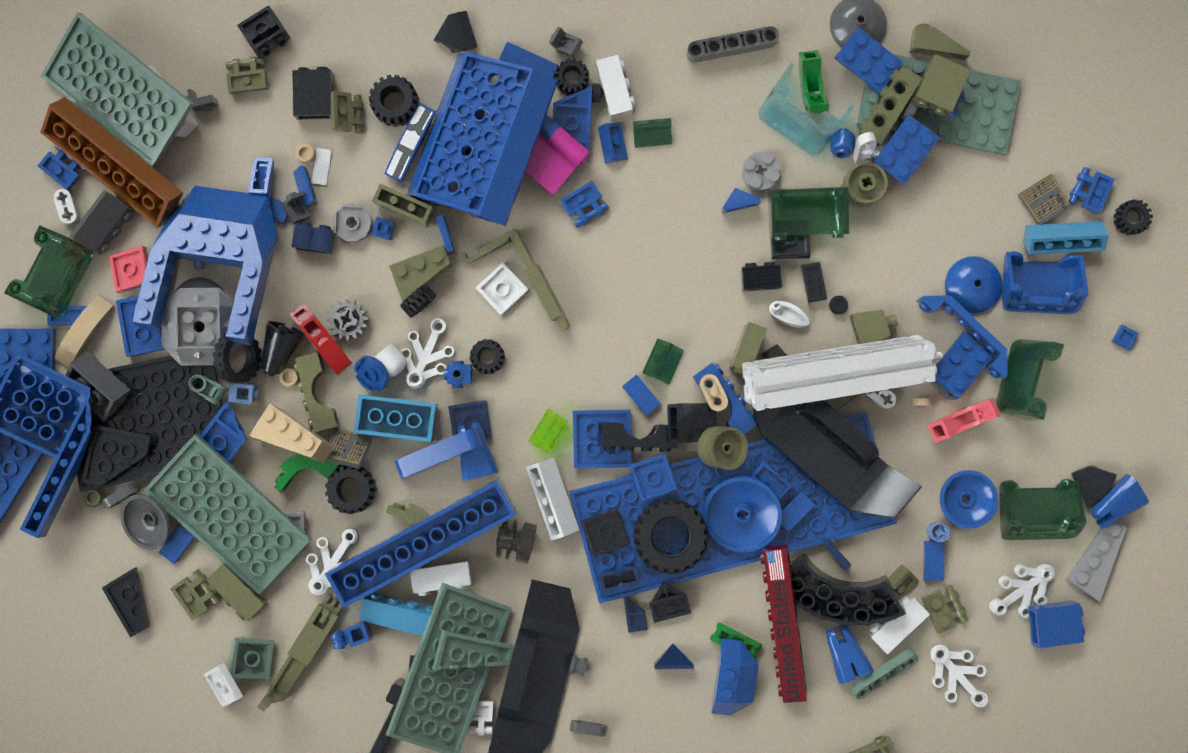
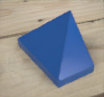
(740, 200)

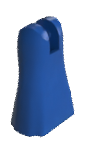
(478, 461)
(1119, 502)
(847, 656)

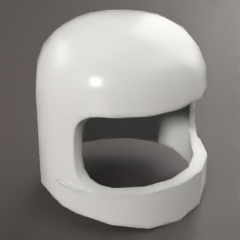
(392, 359)

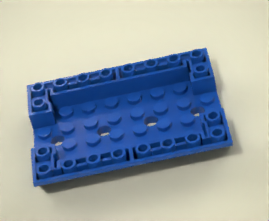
(499, 141)

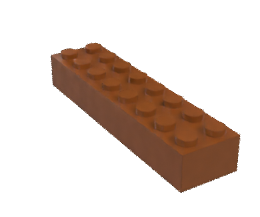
(110, 161)

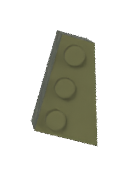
(419, 270)

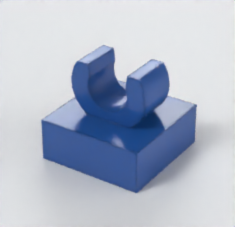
(383, 228)

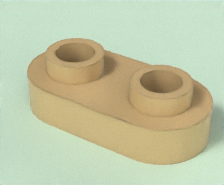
(714, 392)

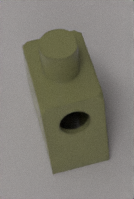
(872, 326)

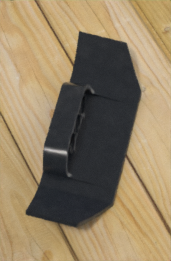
(837, 457)
(537, 671)

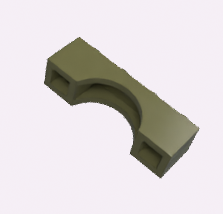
(310, 368)

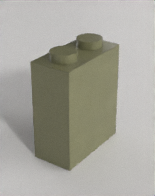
(941, 85)
(747, 346)

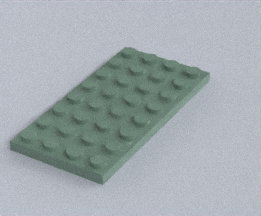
(117, 89)
(984, 114)
(227, 514)
(441, 703)

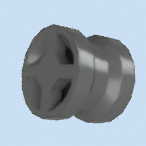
(578, 665)

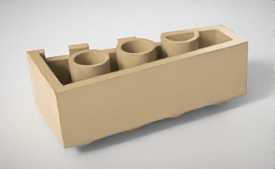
(286, 432)

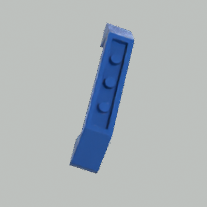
(998, 365)

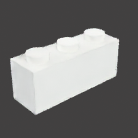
(615, 86)
(431, 577)
(891, 633)

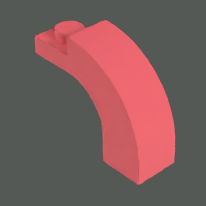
(963, 419)

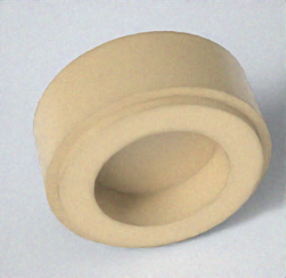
(305, 153)
(288, 377)
(922, 403)

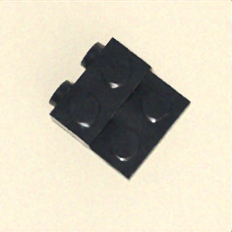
(264, 32)

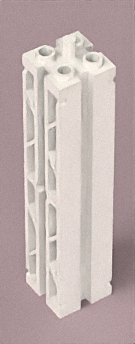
(839, 372)

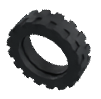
(223, 365)

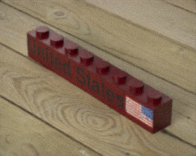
(785, 623)

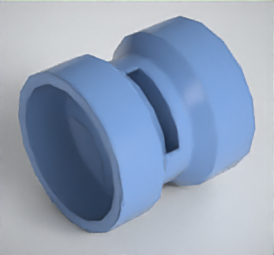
(942, 532)

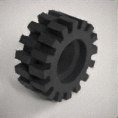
(576, 66)
(1144, 217)
(418, 300)
(481, 346)

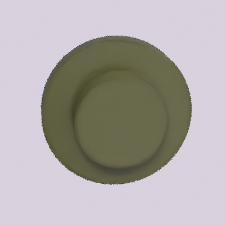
(94, 497)

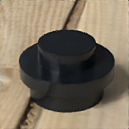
(838, 305)

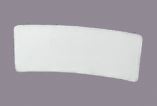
(321, 166)

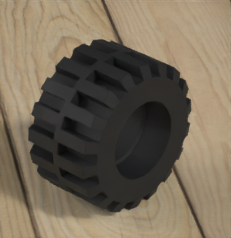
(387, 86)
(334, 489)

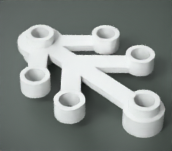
(425, 357)
(327, 561)
(1024, 589)
(956, 673)

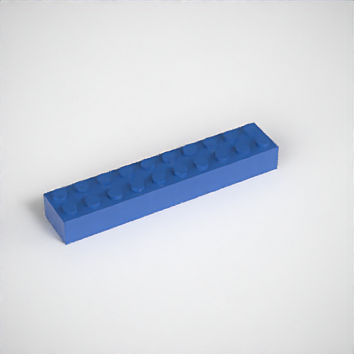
(421, 543)

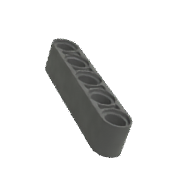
(739, 38)

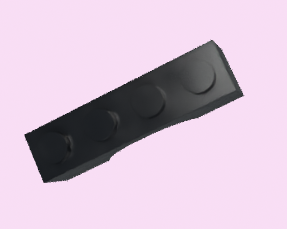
(614, 435)

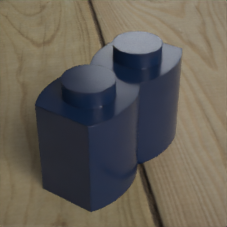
(313, 238)
(613, 579)

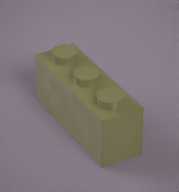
(403, 205)
(236, 593)

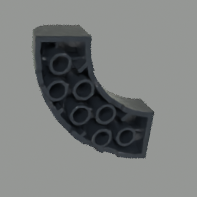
(844, 600)

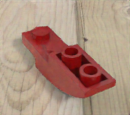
(320, 338)

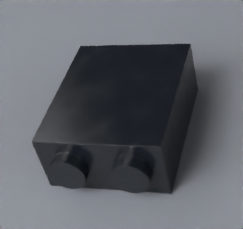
(312, 93)
(689, 421)

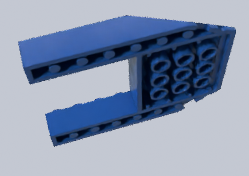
(213, 229)
(52, 417)

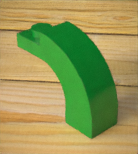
(811, 82)
(296, 464)

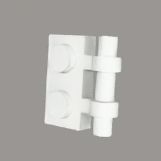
(482, 713)

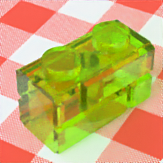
(548, 431)

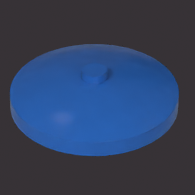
(743, 513)

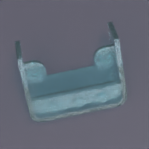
(795, 124)

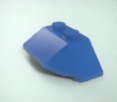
(734, 678)

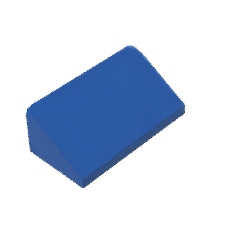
(612, 142)
(304, 184)

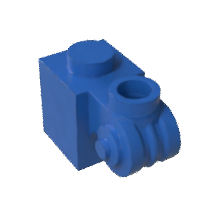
(353, 634)

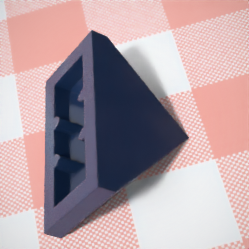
(673, 659)

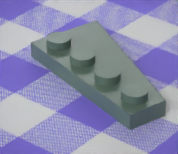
(463, 650)

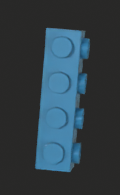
(1065, 237)
(395, 613)

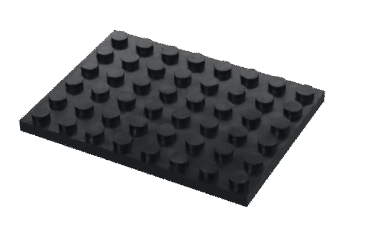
(159, 407)

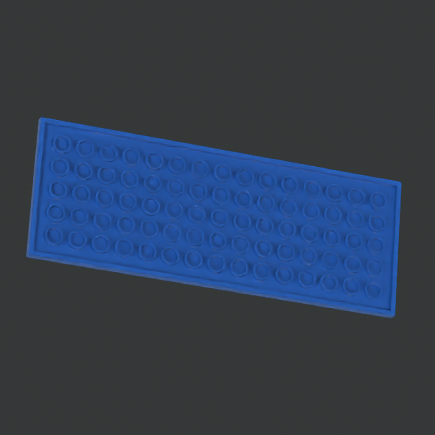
(694, 483)

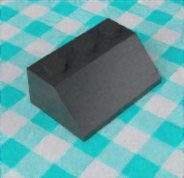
(102, 222)
(106, 389)

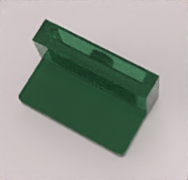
(652, 132)
(663, 361)

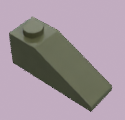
(932, 41)

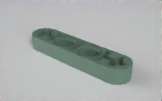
(884, 673)

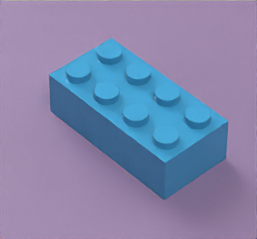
(395, 418)

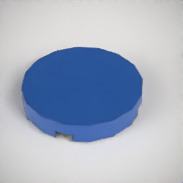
(371, 373)

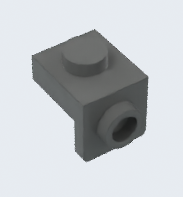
(565, 43)
(203, 103)
(296, 208)

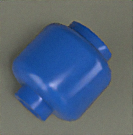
(842, 143)

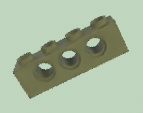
(909, 82)

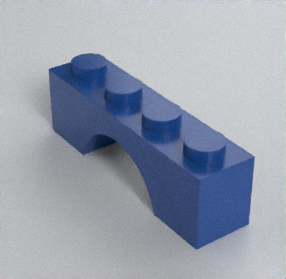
(739, 416)

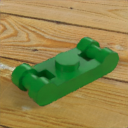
(733, 634)

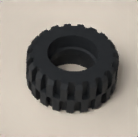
(697, 536)

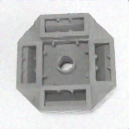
(179, 320)

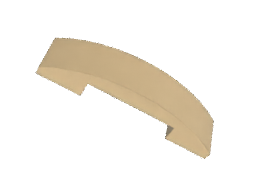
(82, 330)

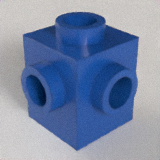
(465, 377)

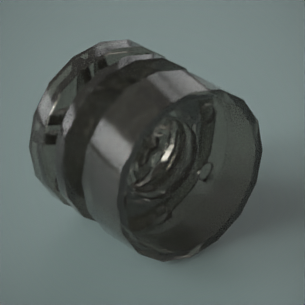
(516, 540)

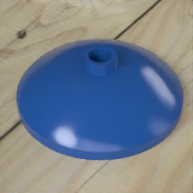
(961, 286)
(981, 499)

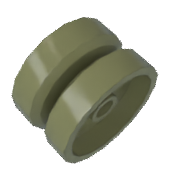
(872, 176)
(722, 447)

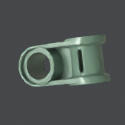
(211, 389)

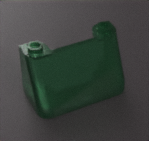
(808, 212)
(53, 274)
(1024, 368)
(1041, 511)

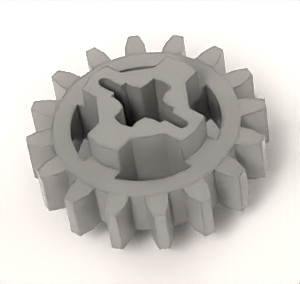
(349, 312)

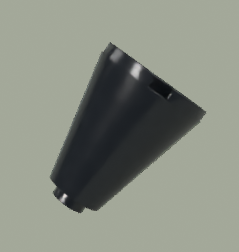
(279, 346)

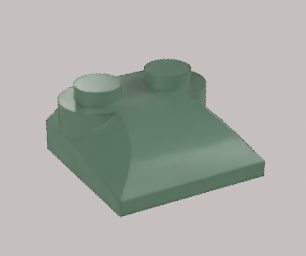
(251, 658)

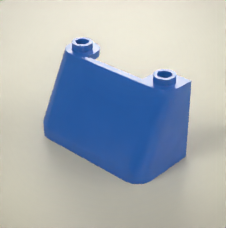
(1044, 285)

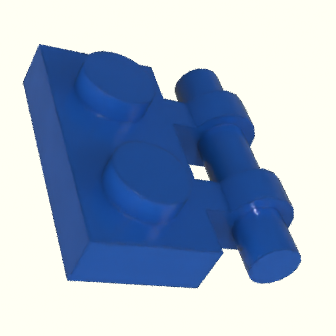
(58, 170)
(1097, 192)
(582, 198)

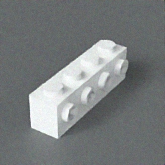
(546, 477)

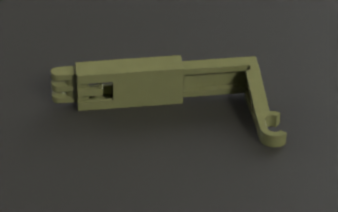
(532, 270)
(302, 651)

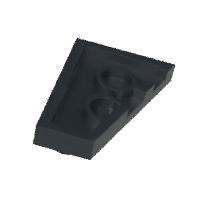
(128, 601)

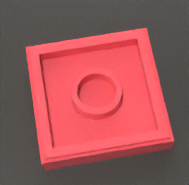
(128, 268)

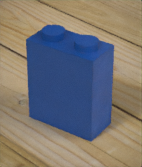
(1056, 624)

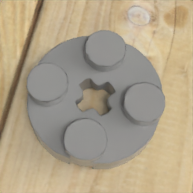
(770, 176)
(345, 231)

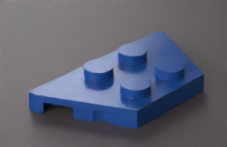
(575, 115)
(225, 433)

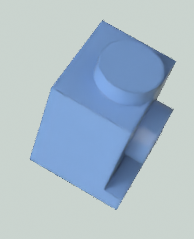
(237, 396)

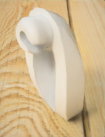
(789, 314)

